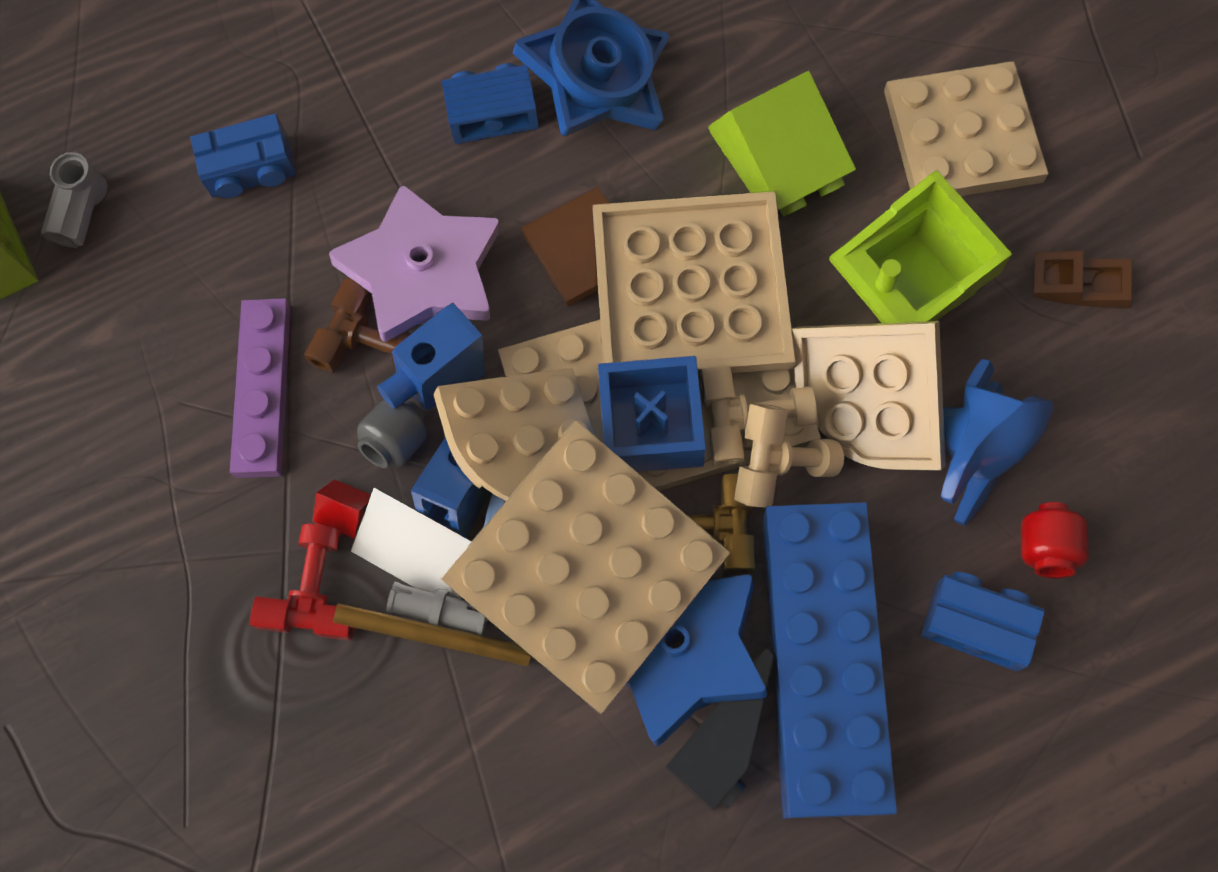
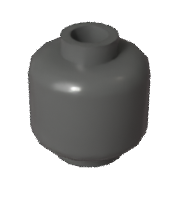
(391, 434)

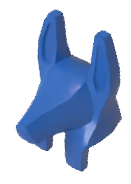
(988, 438)

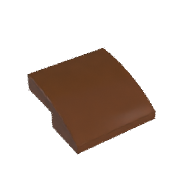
(566, 246)

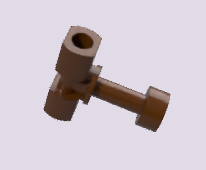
(347, 329)

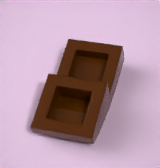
(1081, 281)

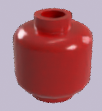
(1054, 540)

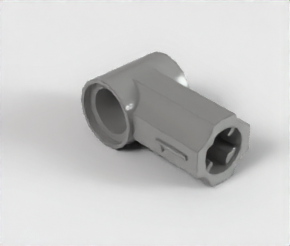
(72, 200)

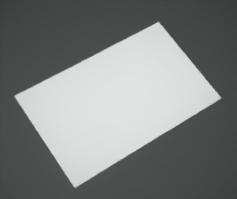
(407, 543)

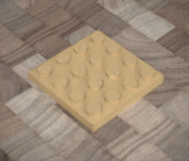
(694, 282)
(586, 566)

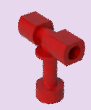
(305, 606)

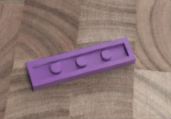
(260, 388)

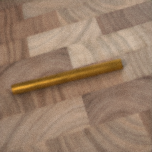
(430, 634)

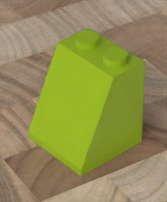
(785, 144)

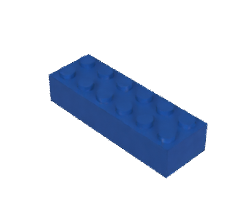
(827, 662)

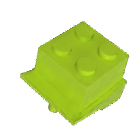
(921, 255)

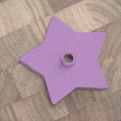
(419, 264)

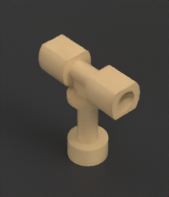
(732, 410)
(774, 456)

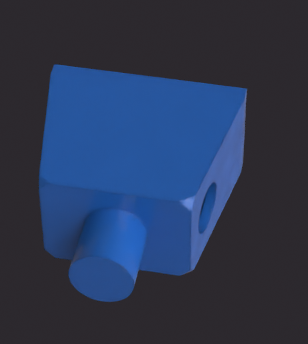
(436, 354)
(447, 493)

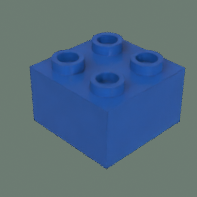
(653, 413)

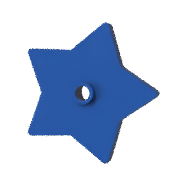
(597, 67)
(706, 667)

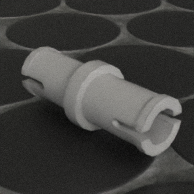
(435, 608)

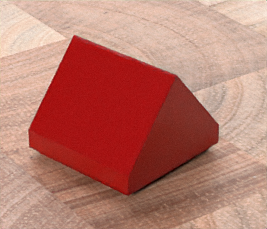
(340, 507)

